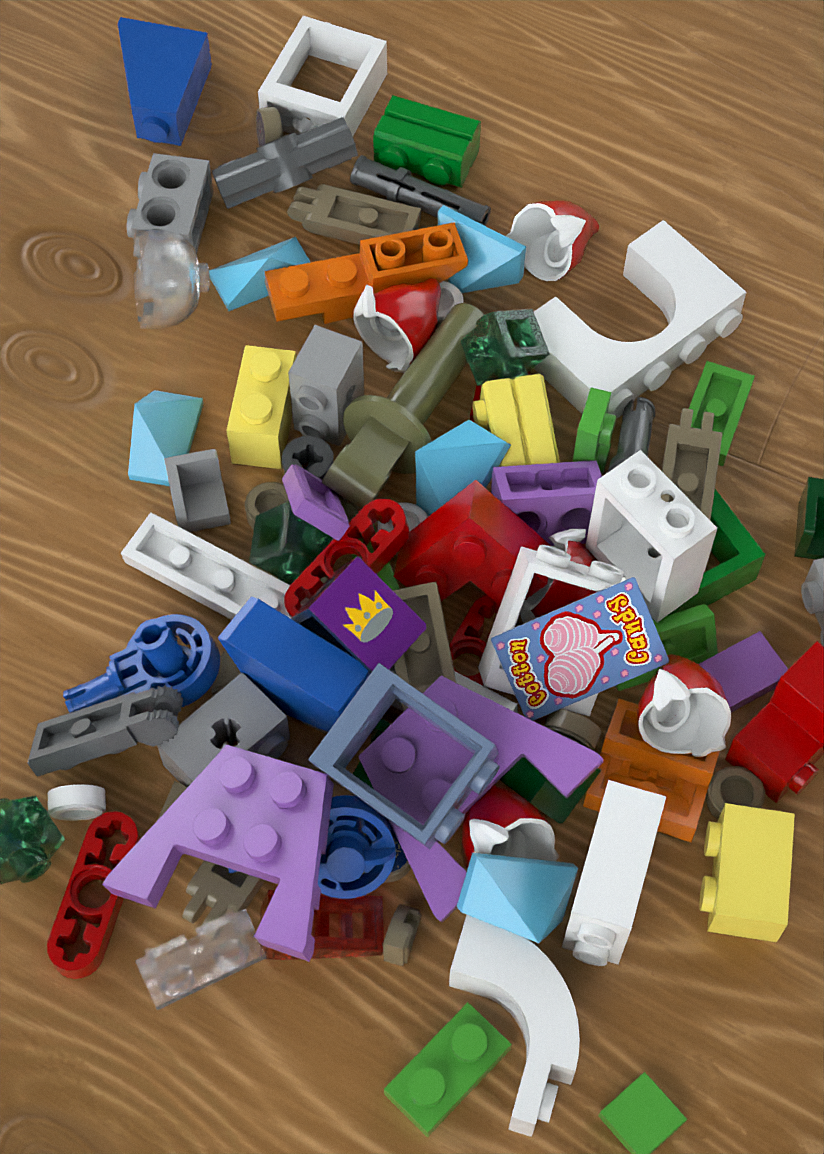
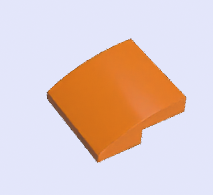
(639, 765)

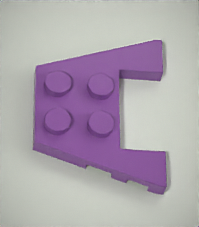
(419, 763)
(249, 818)

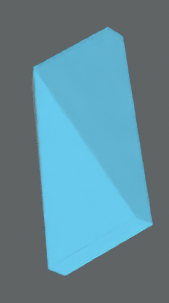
(491, 256)
(244, 278)
(161, 429)
(455, 462)
(517, 893)

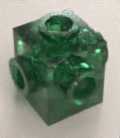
(504, 345)
(285, 543)
(26, 839)

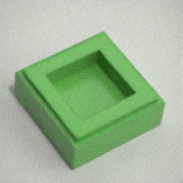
(642, 1116)

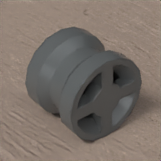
(310, 450)

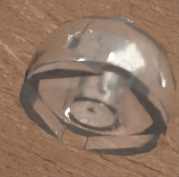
(166, 278)

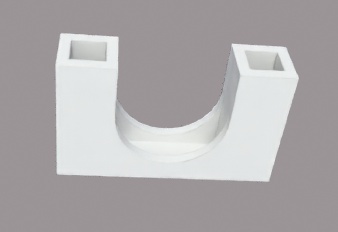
(688, 290)

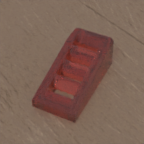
(345, 944)

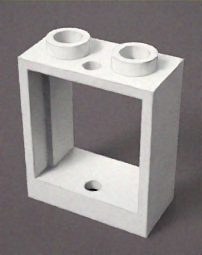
(334, 45)
(634, 523)
(549, 563)
(613, 874)

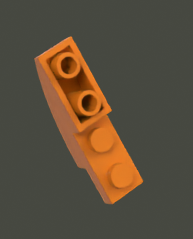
(383, 262)

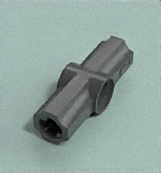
(285, 162)

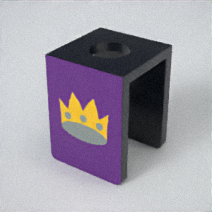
(361, 616)

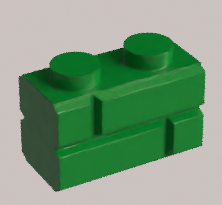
(426, 141)

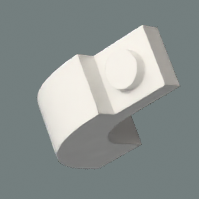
(534, 992)

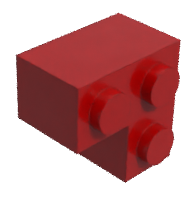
(468, 541)
(788, 732)

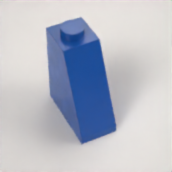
(163, 76)
(292, 664)

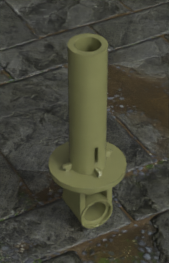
(391, 428)

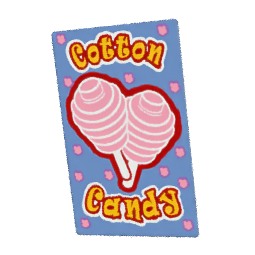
(580, 649)

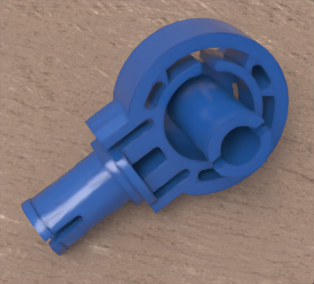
(155, 660)
(350, 852)

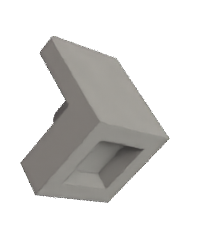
(197, 490)

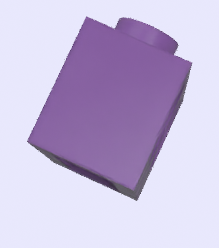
(549, 495)

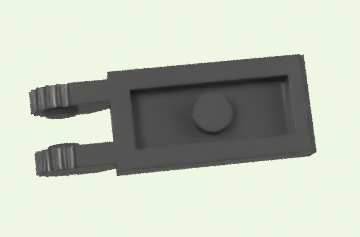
(105, 729)

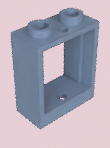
(359, 721)

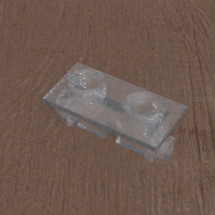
(192, 964)

